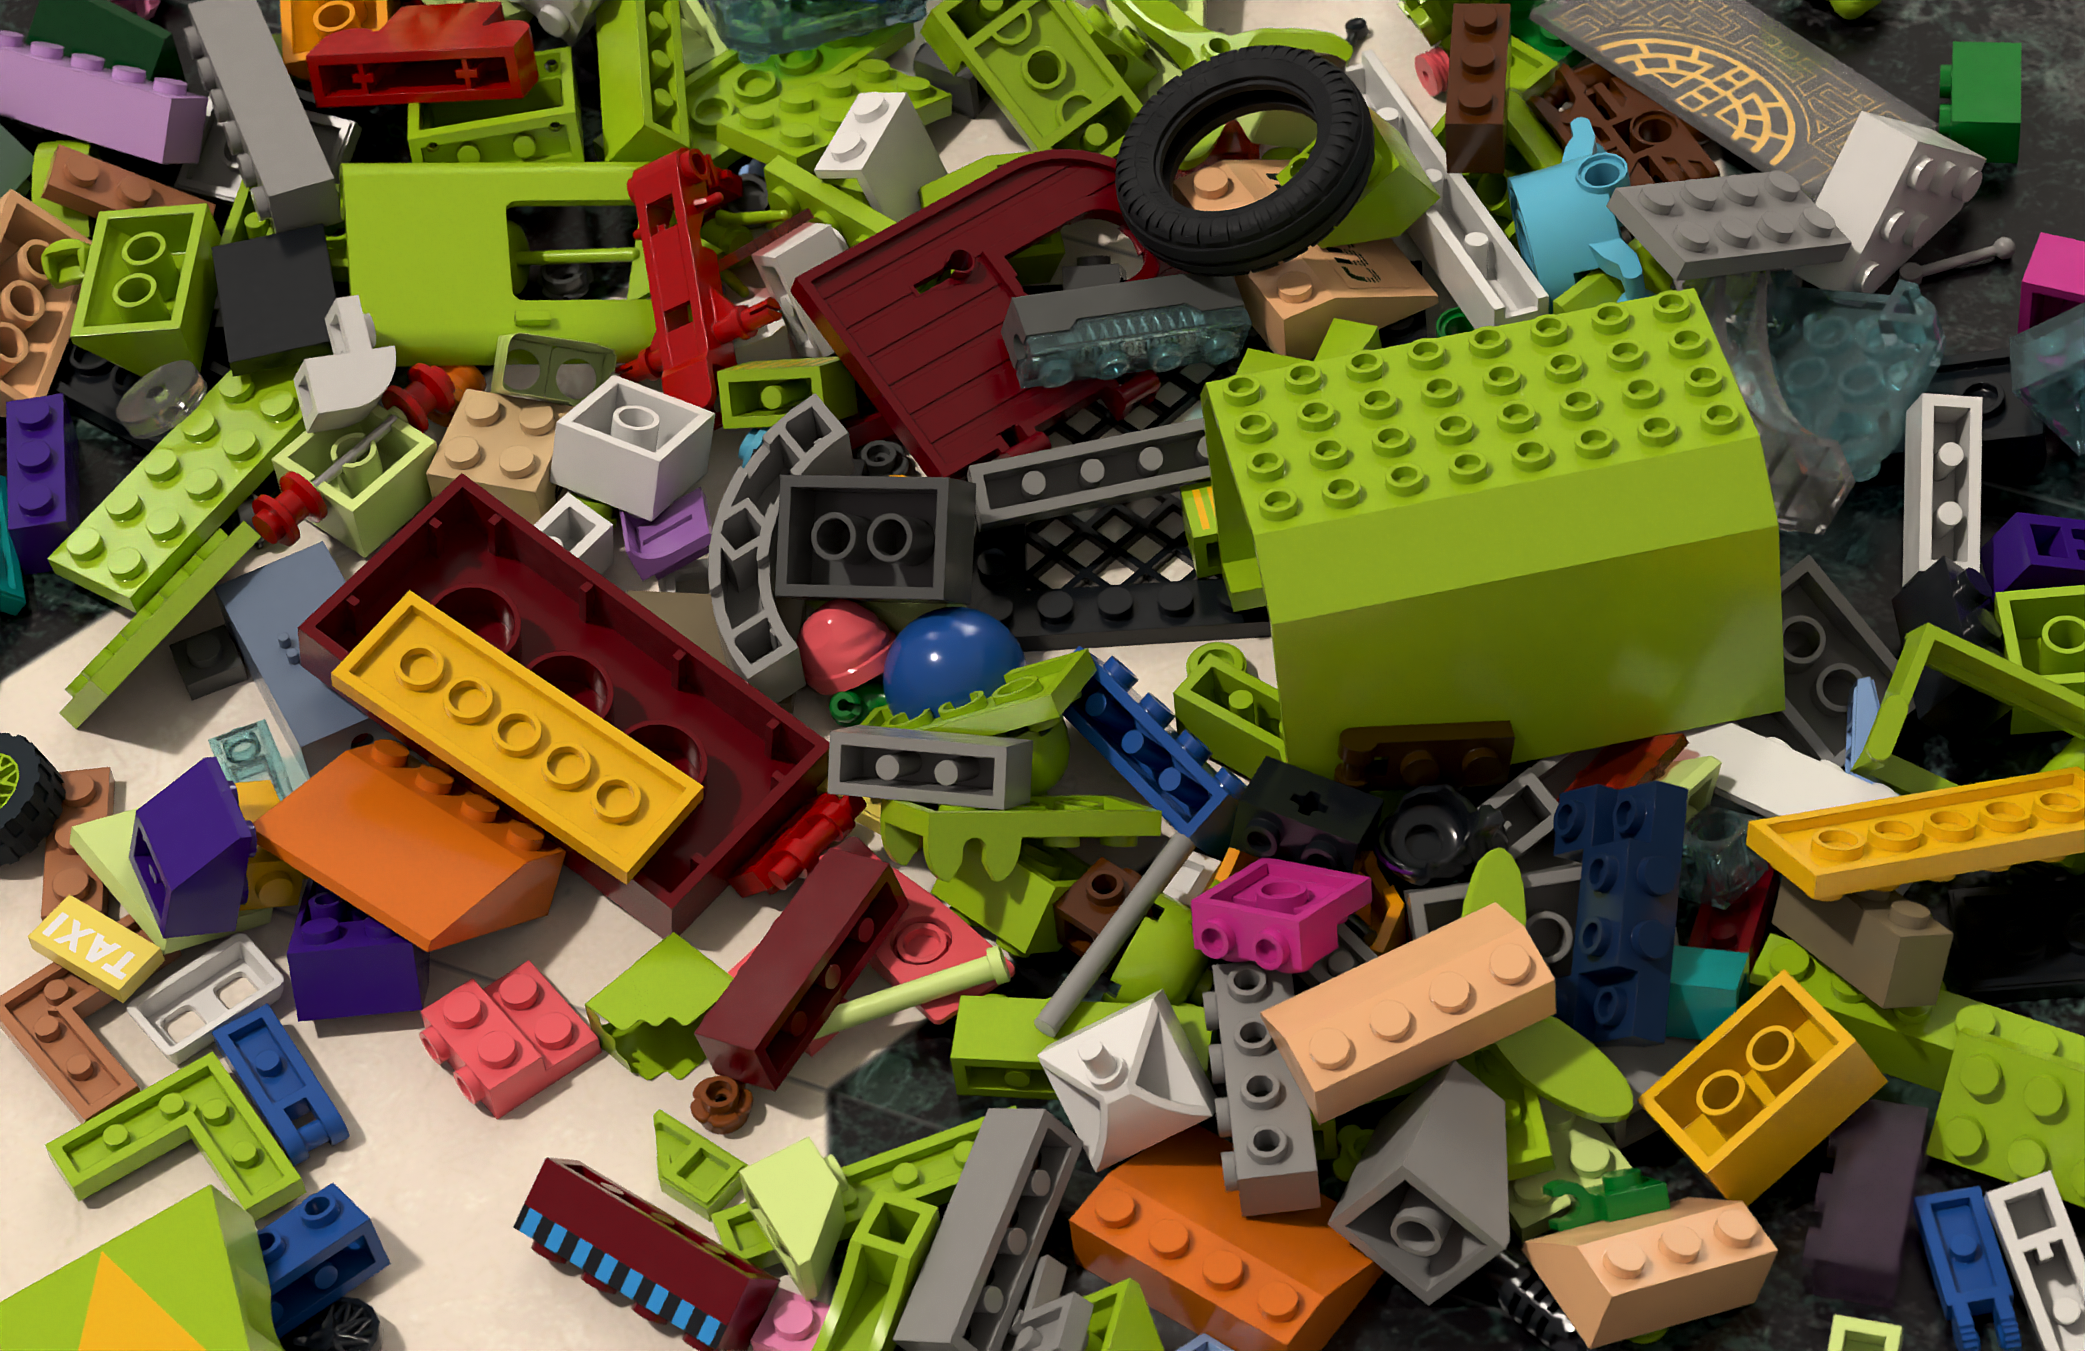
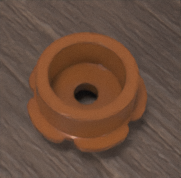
(721, 1116)

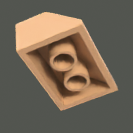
(1654, 1268)

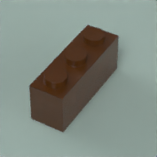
(1478, 88)

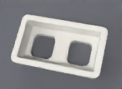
(195, 989)

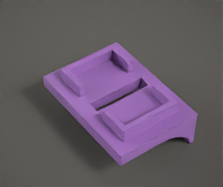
(671, 539)

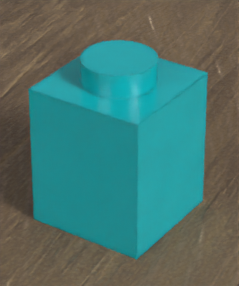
(1705, 990)

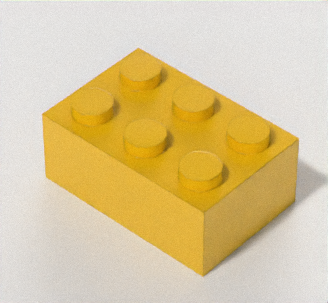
(1762, 1090)

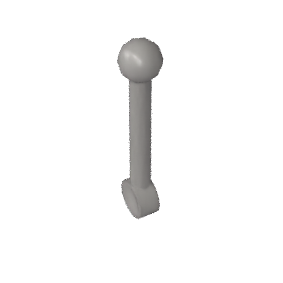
(1913, 272)

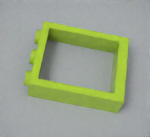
(510, 137)

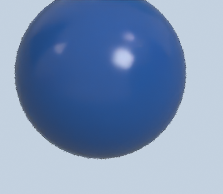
(946, 659)

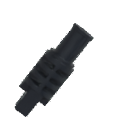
(1532, 1304)

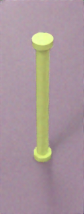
(918, 991)

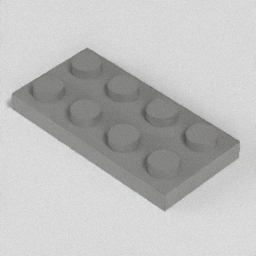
(1729, 224)

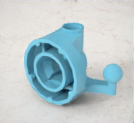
(1565, 218)

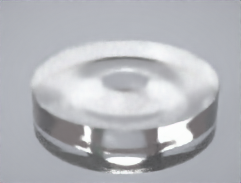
(161, 399)

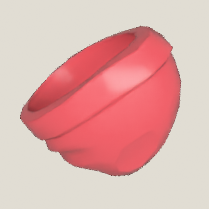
(842, 646)

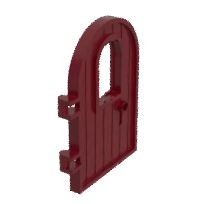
(939, 355)

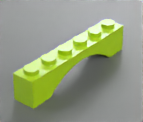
(879, 1274)

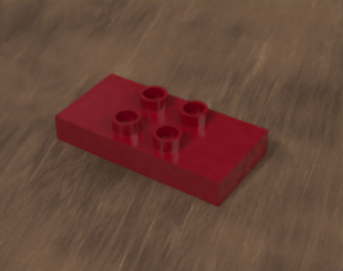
(610, 656)

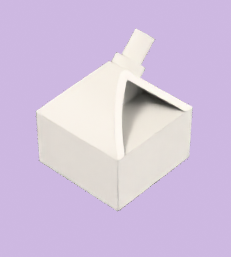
(1129, 1080)

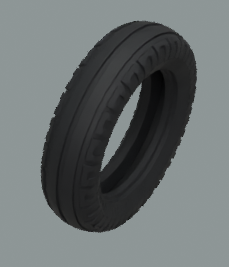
(1276, 225)

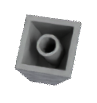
(1432, 1186)

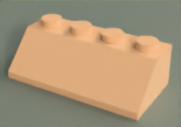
(32, 312)
(1412, 1011)

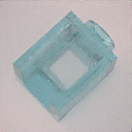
(251, 755)

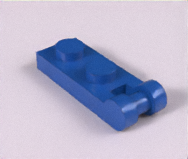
(279, 1083)

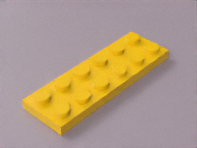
(518, 736)
(1926, 834)

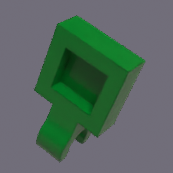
(1620, 1197)

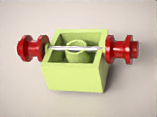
(361, 477)

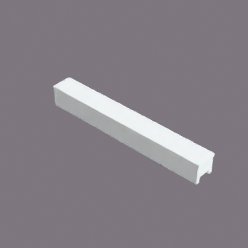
(1456, 231)

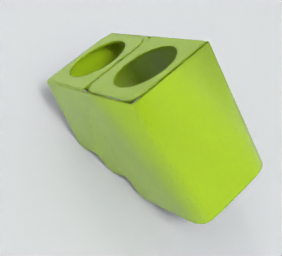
(658, 1009)

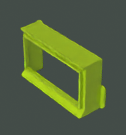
(1979, 670)

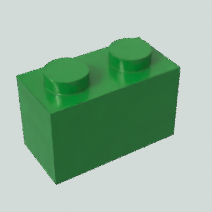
(1983, 99)

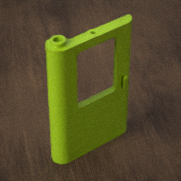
(437, 260)

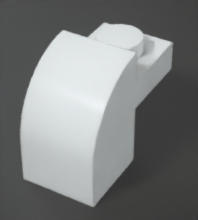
(349, 384)

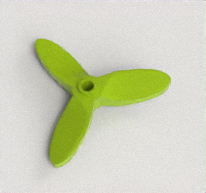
(1192, 43)
(1549, 1053)

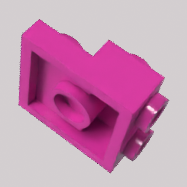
(1277, 914)

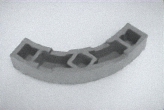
(745, 546)

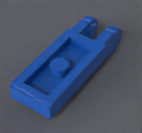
(1967, 1265)

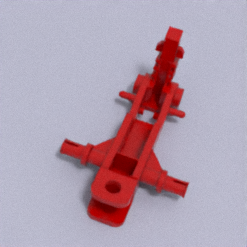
(687, 273)

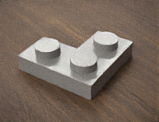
(1045, 1318)

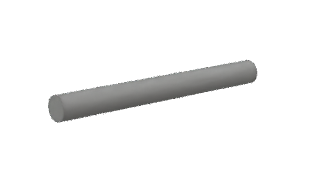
(1114, 935)

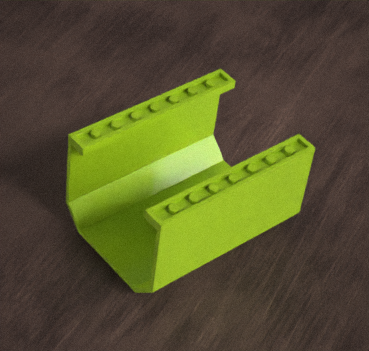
(1506, 532)

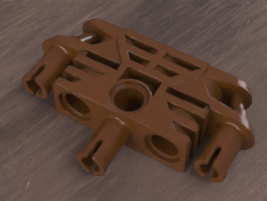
(1626, 124)

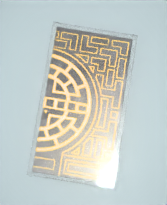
(1731, 77)

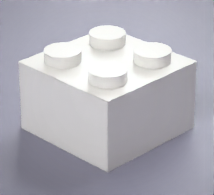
(632, 447)

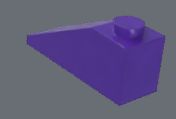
(2035, 553)

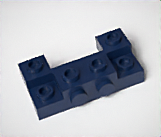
(1625, 910)

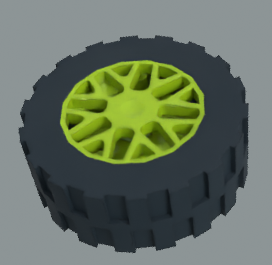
(28, 797)

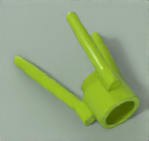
(728, 235)

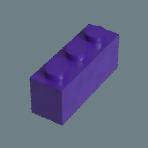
(41, 478)

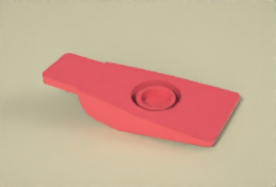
(925, 942)

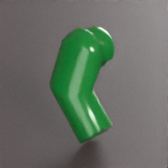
(855, 705)

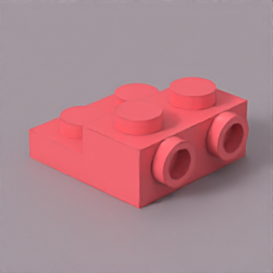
(507, 1038)

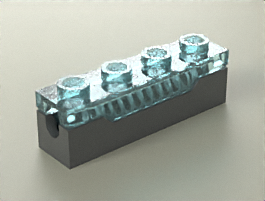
(1124, 328)

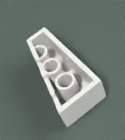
(1771, 778)

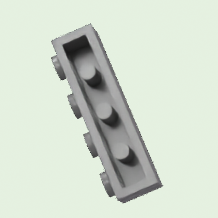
(1264, 1106)
(990, 1233)

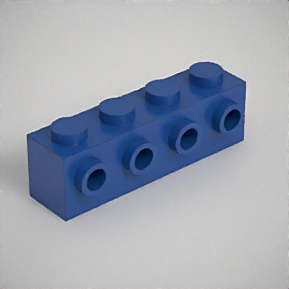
(1155, 759)
(318, 1256)

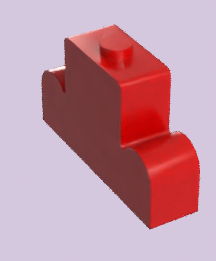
(426, 58)

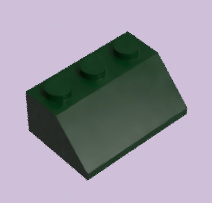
(109, 33)

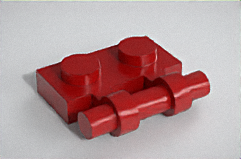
(797, 844)

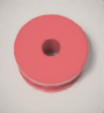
(1433, 70)

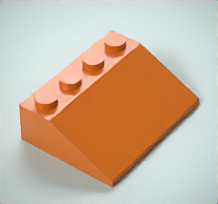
(413, 847)
(1240, 1279)

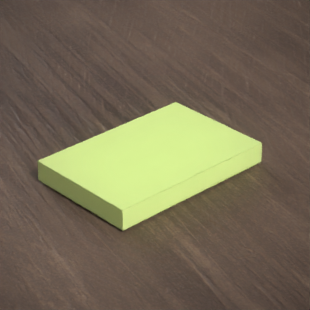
(106, 848)

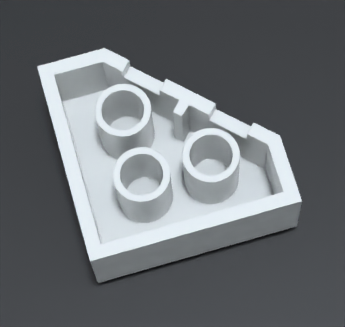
(1890, 198)

